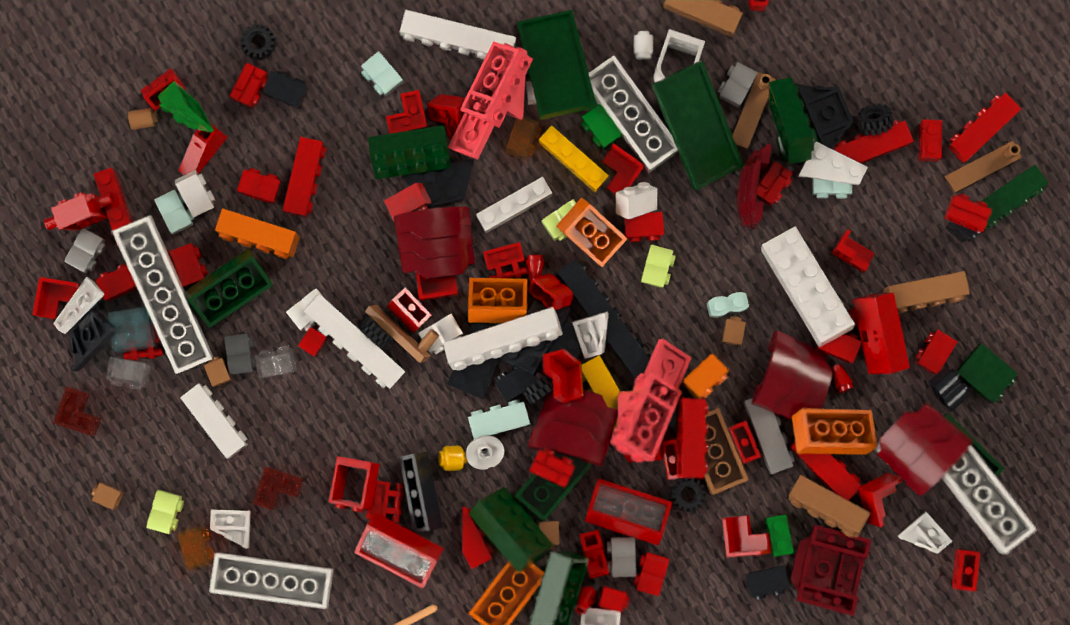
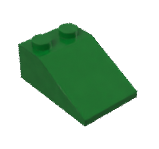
(184, 108)

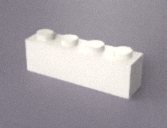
(514, 205)
(214, 421)

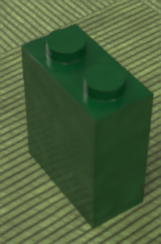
(986, 374)

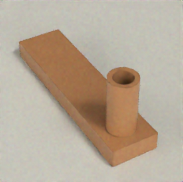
(752, 110)
(984, 166)
(418, 351)

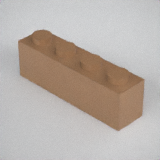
(708, 13)
(828, 506)

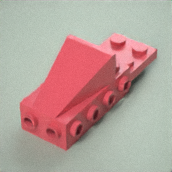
(493, 95)
(649, 407)

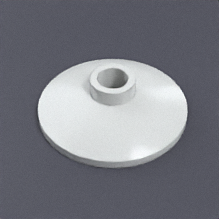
(488, 458)

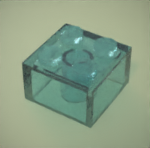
(133, 330)

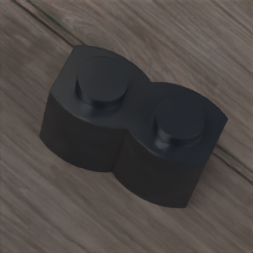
(948, 388)

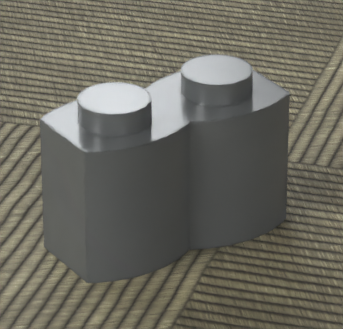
(240, 354)

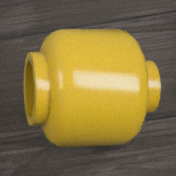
(452, 458)

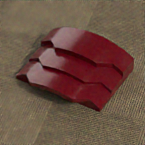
(748, 208)
(435, 241)
(794, 377)
(575, 427)
(922, 447)
(829, 569)

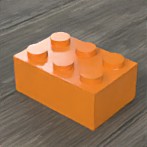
(591, 232)
(496, 300)
(704, 376)

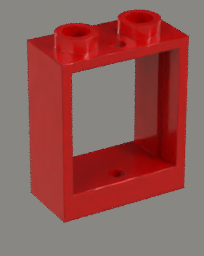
(339, 482)

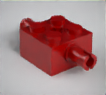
(79, 212)

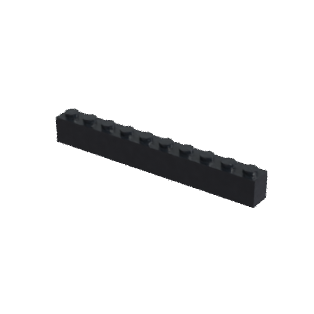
(618, 333)

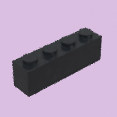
(420, 492)

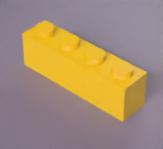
(573, 159)
(601, 382)

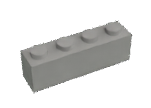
(769, 438)

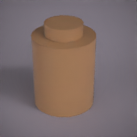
(142, 118)

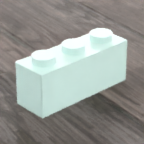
(498, 419)

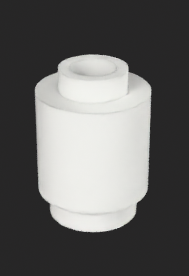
(643, 45)

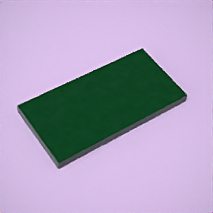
(558, 64)
(697, 125)

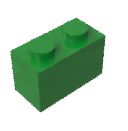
(601, 127)
(779, 535)

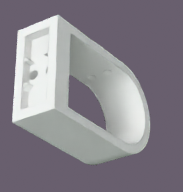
(682, 43)

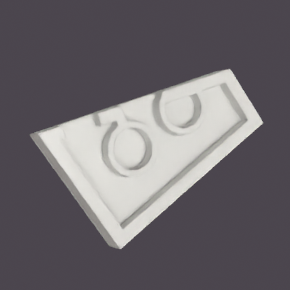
(832, 166)
(81, 302)

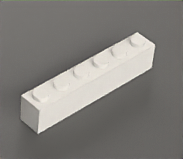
(450, 34)
(503, 339)
(354, 341)

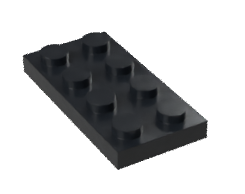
(531, 357)
(475, 377)

